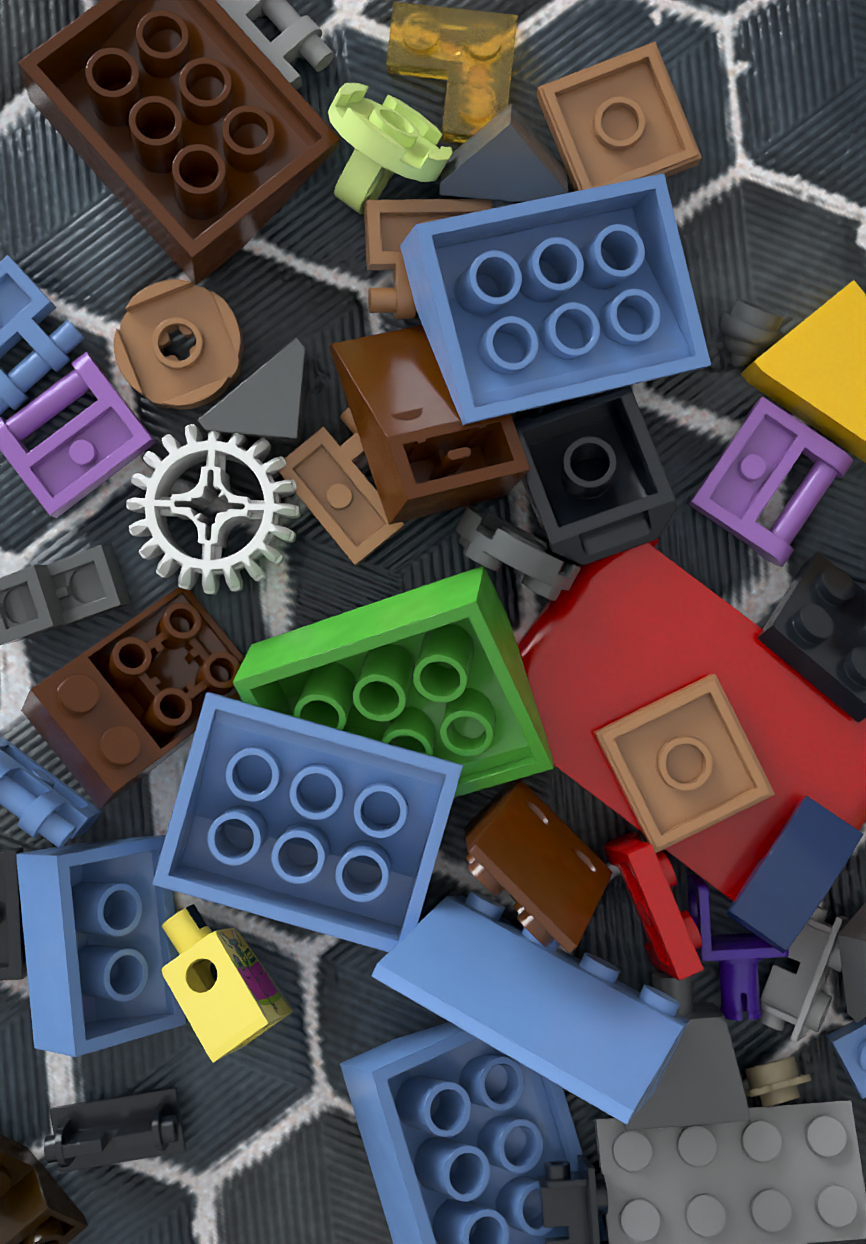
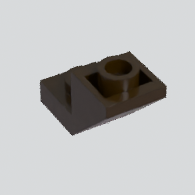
(32, 1202)

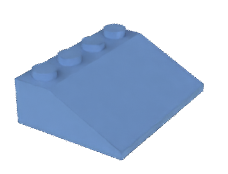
(556, 297)
(306, 823)
(538, 1003)
(459, 1138)

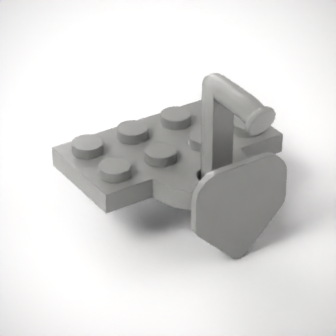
(758, 1181)

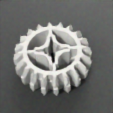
(213, 539)

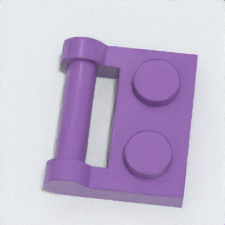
(84, 449)
(754, 469)

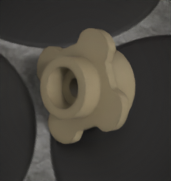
(775, 1081)

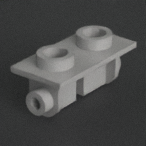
(799, 995)

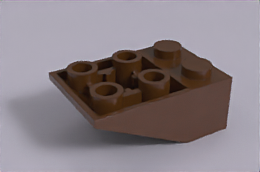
(414, 433)
(134, 695)
(539, 861)

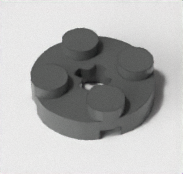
(500, 542)

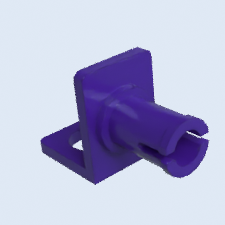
(736, 956)

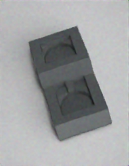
(60, 593)

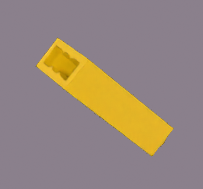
(822, 370)

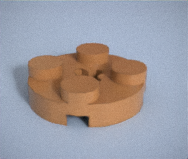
(145, 332)

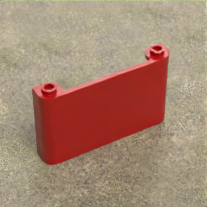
(649, 628)

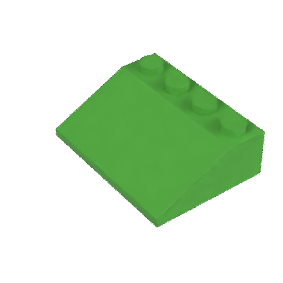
(416, 673)

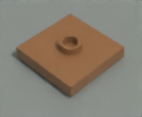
(619, 121)
(684, 763)

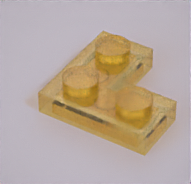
(464, 48)

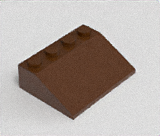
(179, 121)

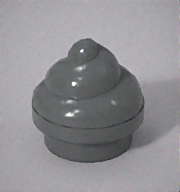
(749, 331)

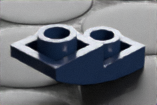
(794, 874)

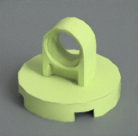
(385, 141)

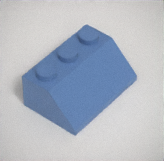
(96, 944)

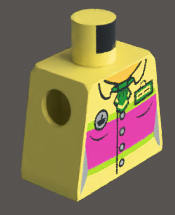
(224, 1010)

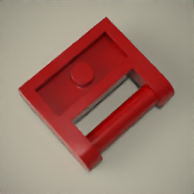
(648, 878)

